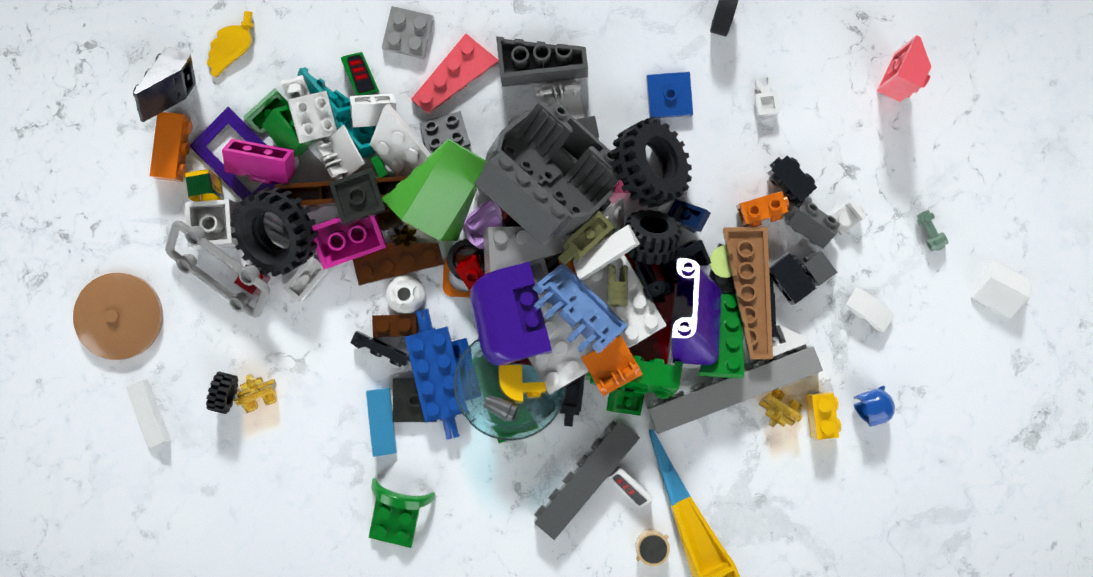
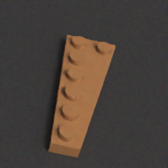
(751, 279)

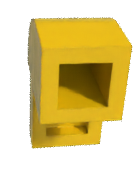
(512, 386)

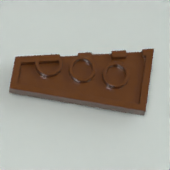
(396, 261)

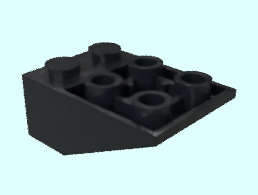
(164, 83)

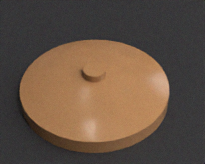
(117, 316)

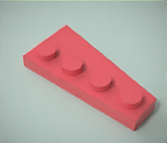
(459, 68)

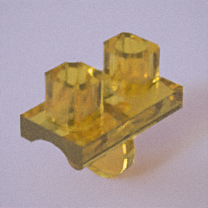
(255, 389)
(778, 411)

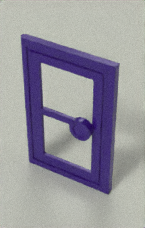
(199, 145)

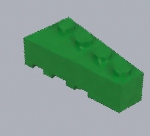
(656, 378)

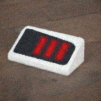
(630, 487)

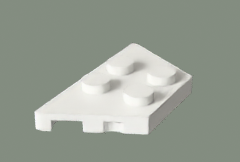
(397, 143)

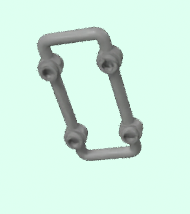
(187, 264)

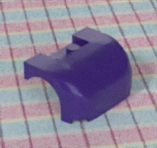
(506, 316)

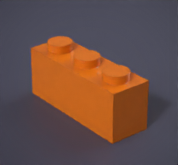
(170, 146)

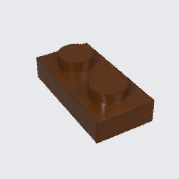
(394, 325)

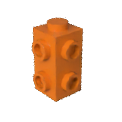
(763, 208)

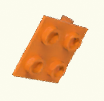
(612, 366)

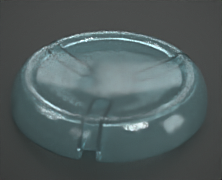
(478, 378)

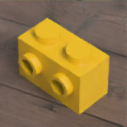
(823, 415)

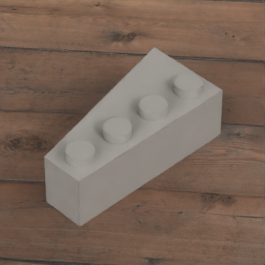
(516, 246)

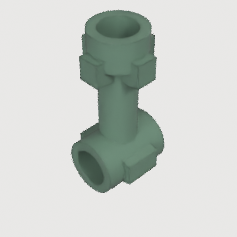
(936, 240)

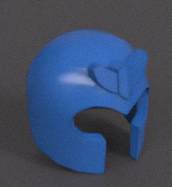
(875, 406)

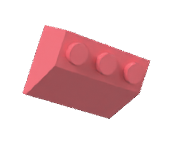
(906, 71)

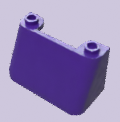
(697, 338)

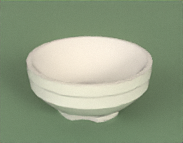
(416, 298)

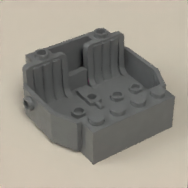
(548, 172)

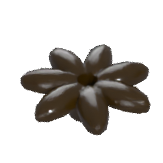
(403, 236)

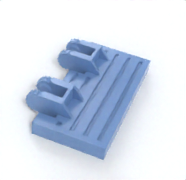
(579, 306)

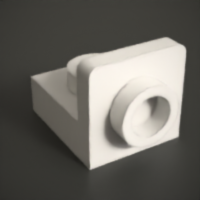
(849, 216)

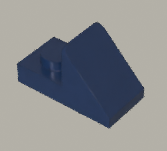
(688, 215)

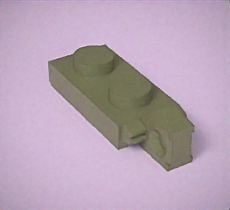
(586, 238)

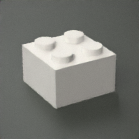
(214, 218)

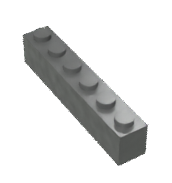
(586, 479)

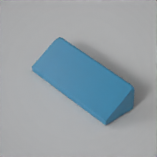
(381, 422)

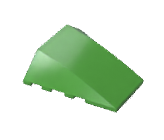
(438, 192)

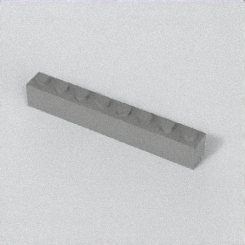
(730, 391)

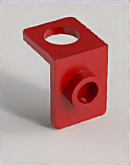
(469, 270)

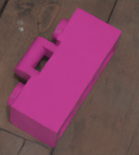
(260, 161)

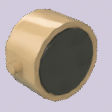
(652, 547)

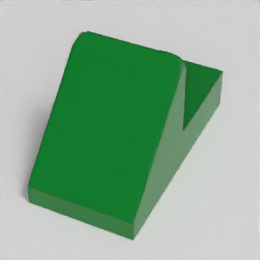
(625, 402)

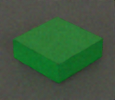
(380, 167)

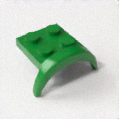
(396, 515)

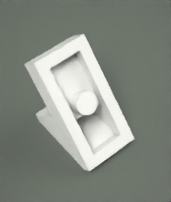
(789, 340)

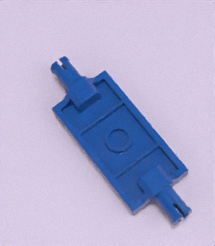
(434, 372)

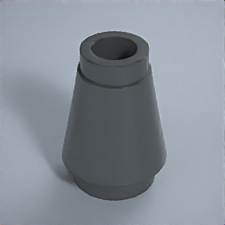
(501, 407)

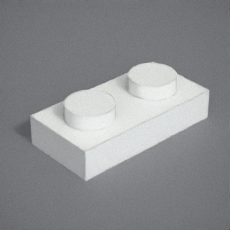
(305, 279)

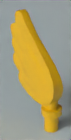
(230, 45)

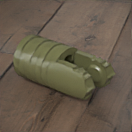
(617, 290)

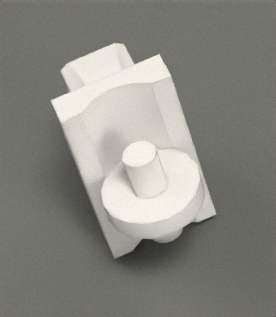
(295, 87)

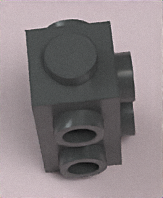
(813, 223)

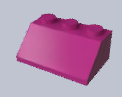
(344, 243)

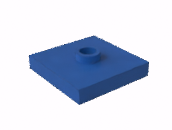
(669, 95)

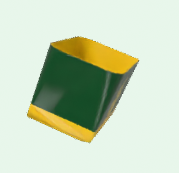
(204, 184)

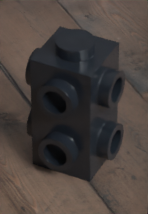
(791, 179)

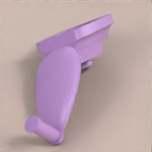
(484, 216)

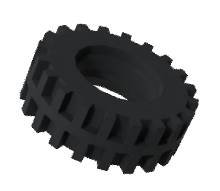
(634, 167)
(254, 240)

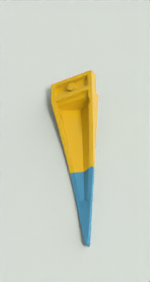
(701, 546)

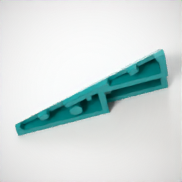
(341, 112)

